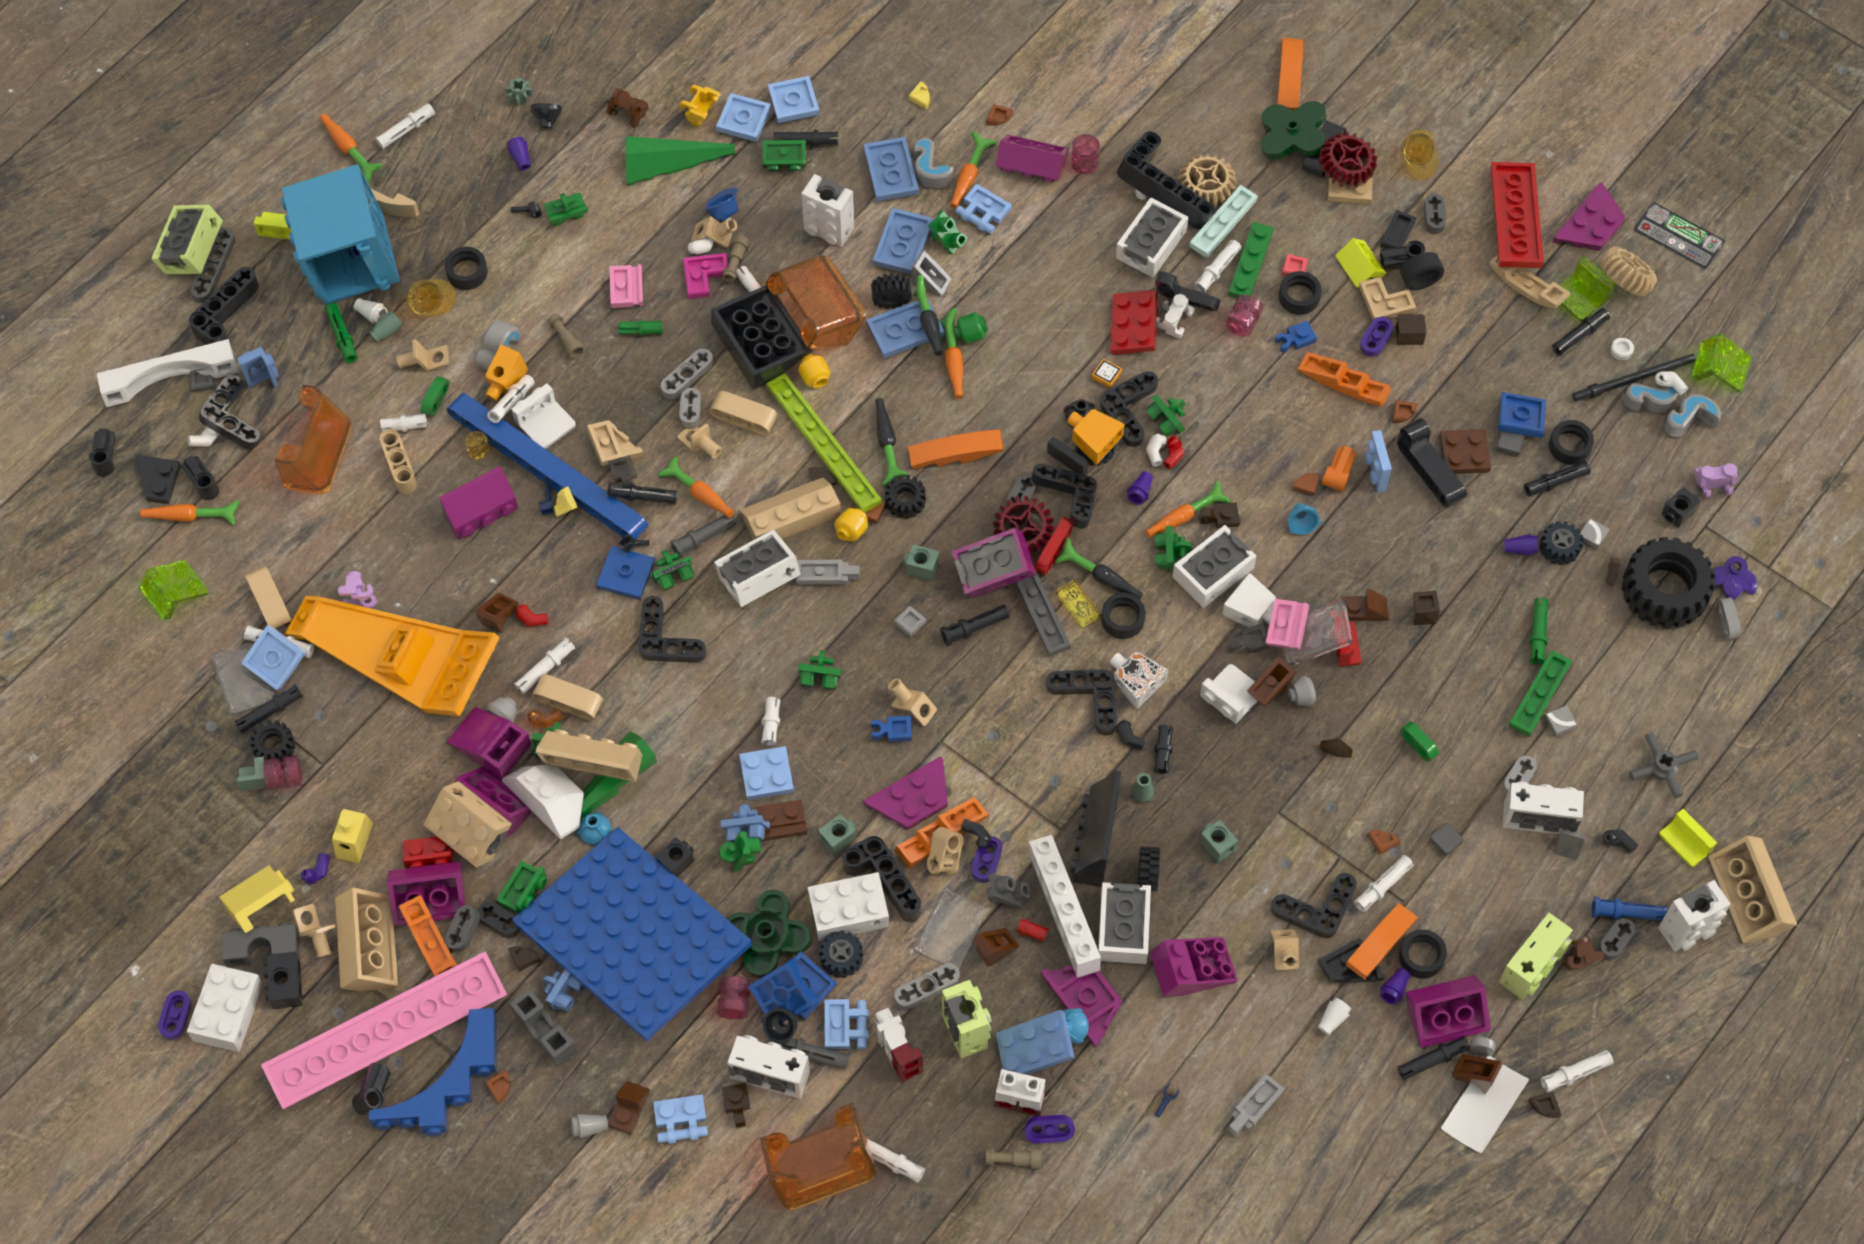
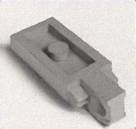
(826, 572)
(1255, 1104)

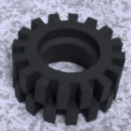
(891, 291)
(905, 508)
(267, 731)
(1149, 867)

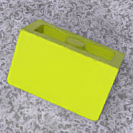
(272, 225)
(1359, 262)
(1688, 839)

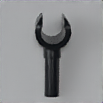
(533, 209)
(629, 542)

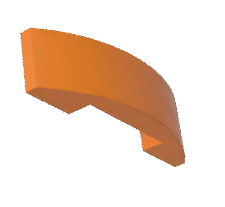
(1290, 73)
(427, 935)

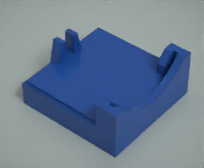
(783, 989)

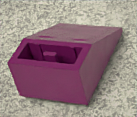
(490, 741)
(1192, 965)

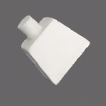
(1250, 603)

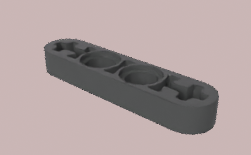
(213, 265)

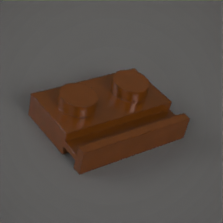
(785, 819)

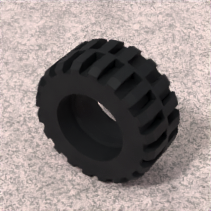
(1679, 559)

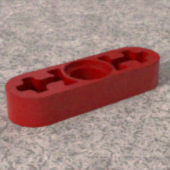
(1054, 546)

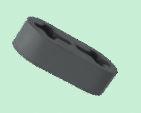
(1439, 213)
(1017, 490)
(462, 928)
(1612, 935)

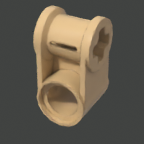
(945, 850)

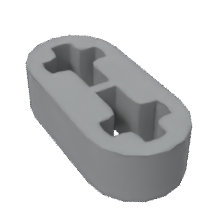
(695, 408)
(1728, 618)
(1516, 769)

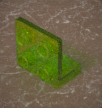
(1588, 289)
(1724, 360)
(171, 584)

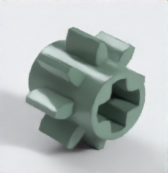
(519, 91)

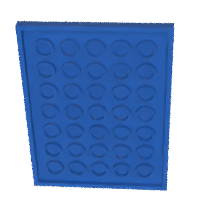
(632, 933)

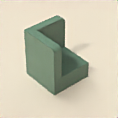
(252, 777)

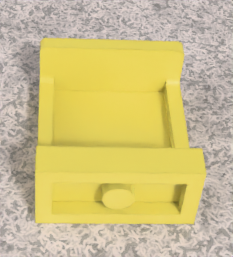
(255, 894)

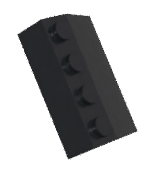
(759, 335)
(1097, 831)

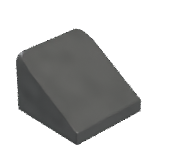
(1569, 844)

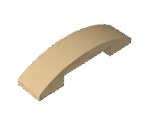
(399, 206)
(1530, 285)

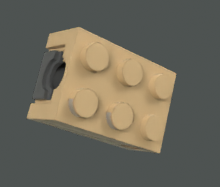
(467, 824)

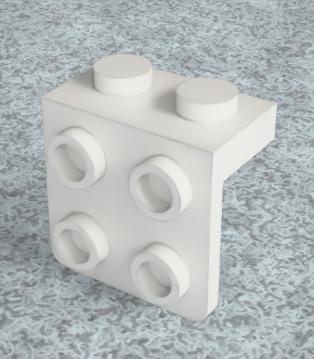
(542, 417)
(1229, 693)

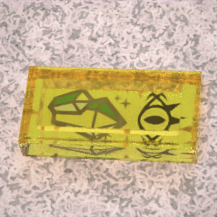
(1078, 603)

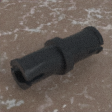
(1163, 749)

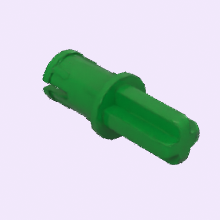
(640, 327)

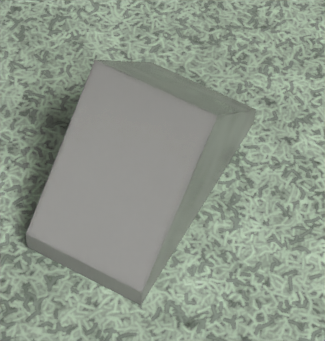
(935, 278)

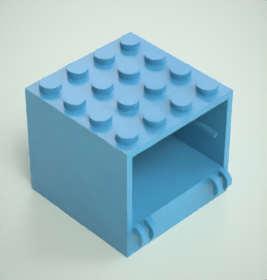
(329, 219)

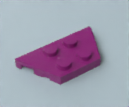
(1593, 221)
(913, 796)
(1089, 993)

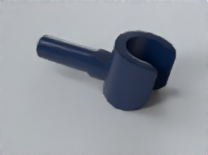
(546, 506)
(1167, 1098)

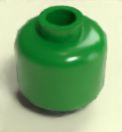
(971, 328)

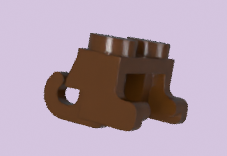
(635, 107)
(1584, 954)

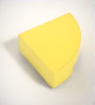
(920, 95)
(565, 502)

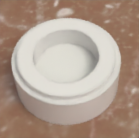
(1622, 349)

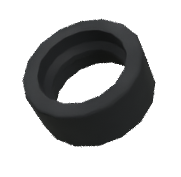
(463, 254)
(1422, 271)
(1300, 278)
(1566, 456)
(1123, 599)
(1430, 938)

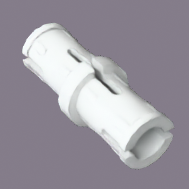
(404, 422)
(770, 721)

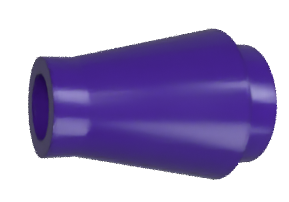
(519, 152)
(1140, 488)
(1521, 545)
(1394, 988)

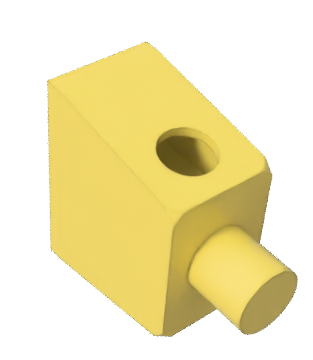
(351, 831)

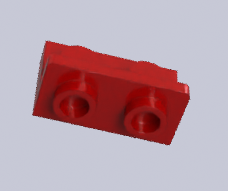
(1349, 654)
(426, 852)

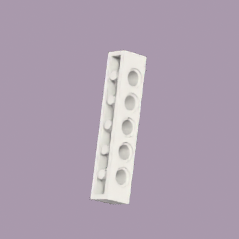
(1064, 906)

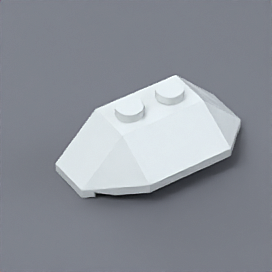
(549, 796)

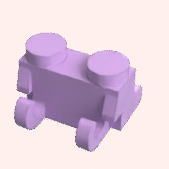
(1716, 477)
(356, 588)

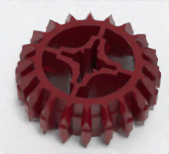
(1347, 153)
(1031, 529)

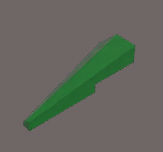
(657, 156)
(604, 788)

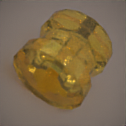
(478, 439)

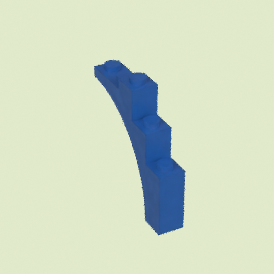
(454, 1087)

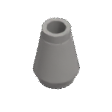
(586, 1125)

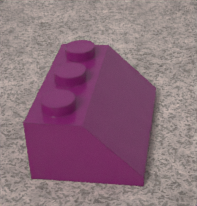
(1031, 157)
(478, 503)
(496, 795)
(438, 885)
(1448, 1010)

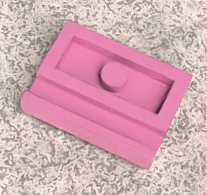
(626, 286)
(1287, 624)

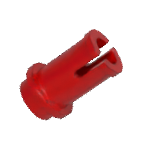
(1032, 930)

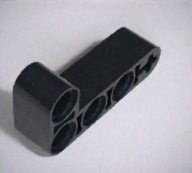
(242, 286)
(1429, 465)
(890, 879)

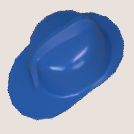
(723, 204)

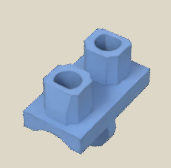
(745, 821)
(558, 987)

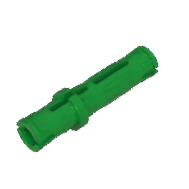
(347, 350)
(1538, 639)

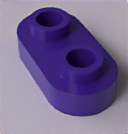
(1376, 338)
(986, 860)
(174, 1016)
(1049, 1129)

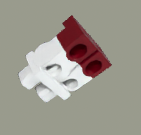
(892, 1035)
(1022, 1088)

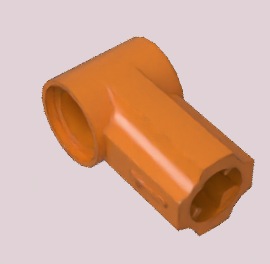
(1338, 473)

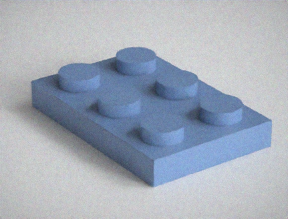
(891, 169)
(902, 240)
(899, 329)
(1036, 1044)

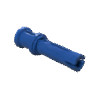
(1616, 909)

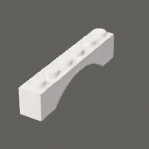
(125, 382)

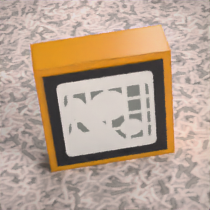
(1106, 373)

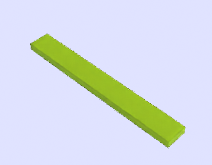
(824, 443)

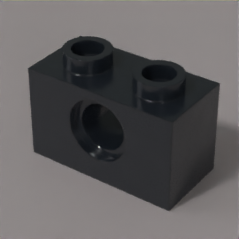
(290, 992)

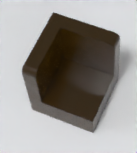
(1410, 329)
(1425, 607)

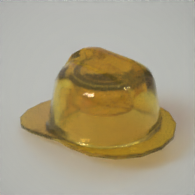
(1420, 154)
(431, 297)

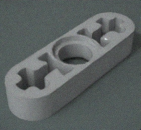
(689, 364)
(924, 996)

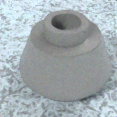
(1302, 692)
(503, 707)

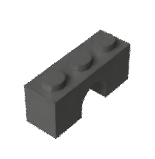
(239, 946)
(541, 1027)

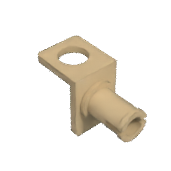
(715, 230)
(423, 357)
(699, 440)
(911, 701)
(313, 930)
(1285, 949)

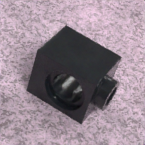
(1684, 500)
(676, 847)

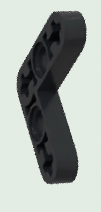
(1168, 286)
(1121, 402)
(220, 411)
(1078, 491)
(655, 638)
(1099, 691)
(1318, 916)

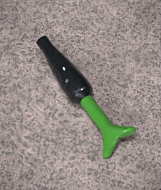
(928, 318)
(887, 440)
(1100, 572)

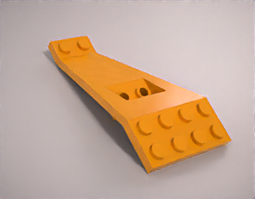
(410, 657)

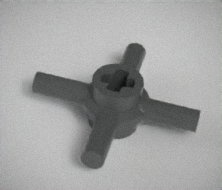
(1663, 765)

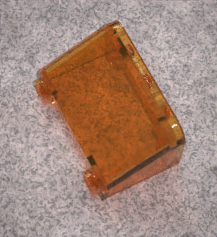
(823, 299)
(316, 460)
(820, 1161)

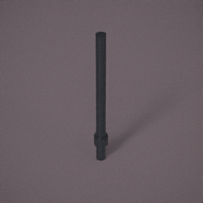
(1596, 389)

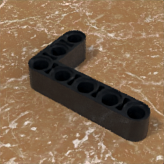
(1158, 185)

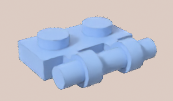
(986, 203)
(838, 1024)
(679, 1112)

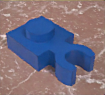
(1297, 335)
(897, 729)

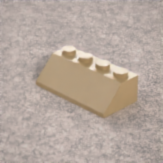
(793, 510)
(590, 755)
(1752, 889)
(365, 941)

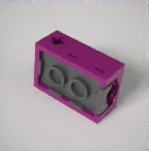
(993, 563)

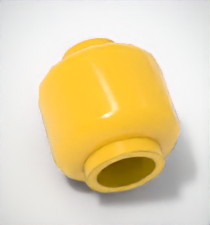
(814, 371)
(851, 524)

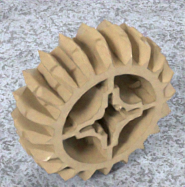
(1204, 173)
(1628, 271)

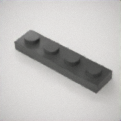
(1043, 615)

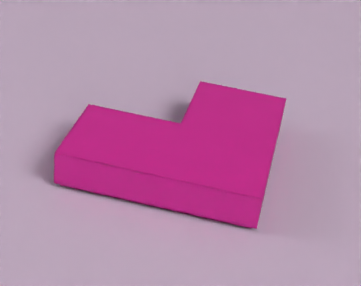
(698, 271)

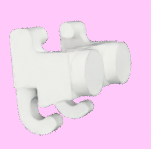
(1175, 311)

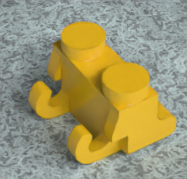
(700, 104)

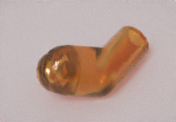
(544, 720)

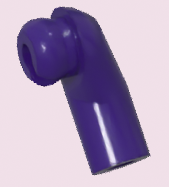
(313, 875)

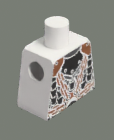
(1137, 677)

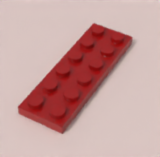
(1516, 215)

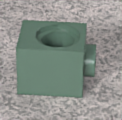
(926, 570)
(834, 843)
(1218, 850)

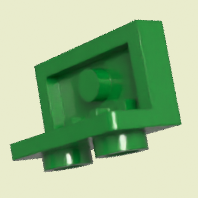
(784, 154)
(522, 887)

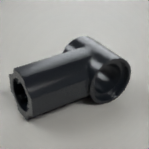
(1398, 256)
(102, 452)
(200, 477)
(371, 1088)

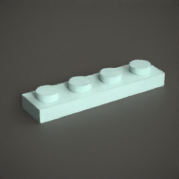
(1223, 221)

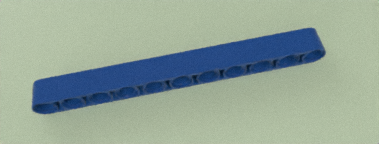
(548, 467)

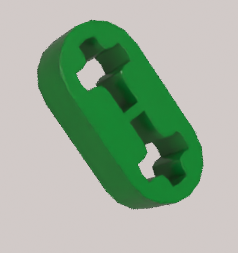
(435, 396)
(1419, 741)

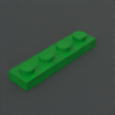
(1251, 260)
(1540, 693)

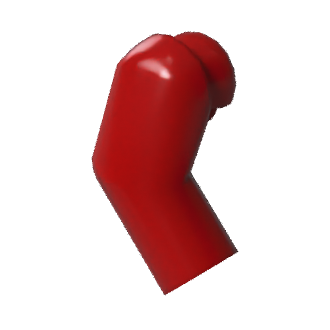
(1175, 450)
(530, 619)

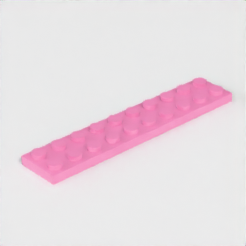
(383, 1030)

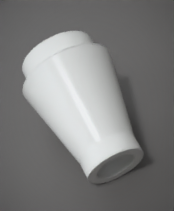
(370, 310)
(1335, 1014)

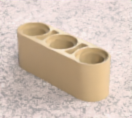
(743, 413)
(395, 453)
(268, 597)
(567, 697)

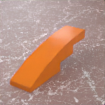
(1339, 377)
(955, 448)
(918, 847)
(1381, 941)

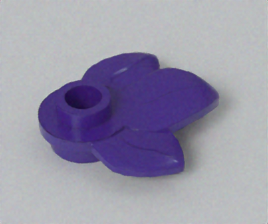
(1735, 581)

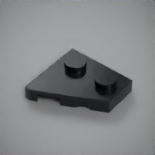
(158, 478)
(1336, 970)

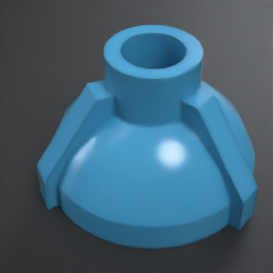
(1303, 522)
(594, 833)
(1077, 1024)

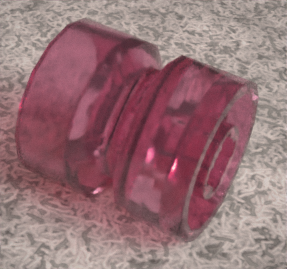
(1085, 154)
(1244, 315)
(274, 774)
(734, 997)

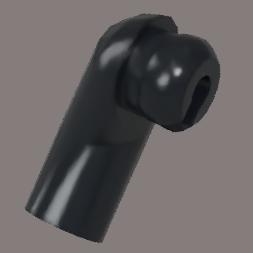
(1127, 737)
(978, 830)
(1619, 837)

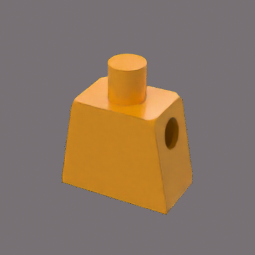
(504, 371)
(1095, 433)

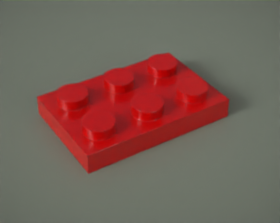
(1134, 322)

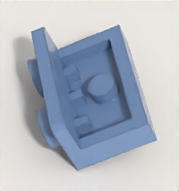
(257, 367)

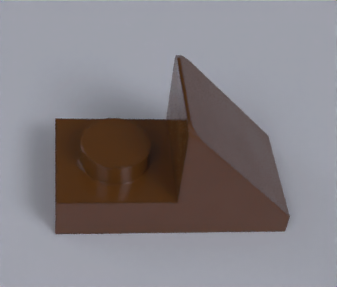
(1367, 608)
(495, 611)
(1272, 682)
(995, 945)
(1477, 1071)
(628, 1107)

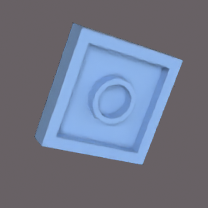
(793, 99)
(743, 117)
(1378, 460)
(273, 657)
(766, 773)

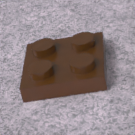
(1465, 450)

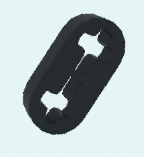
(496, 924)

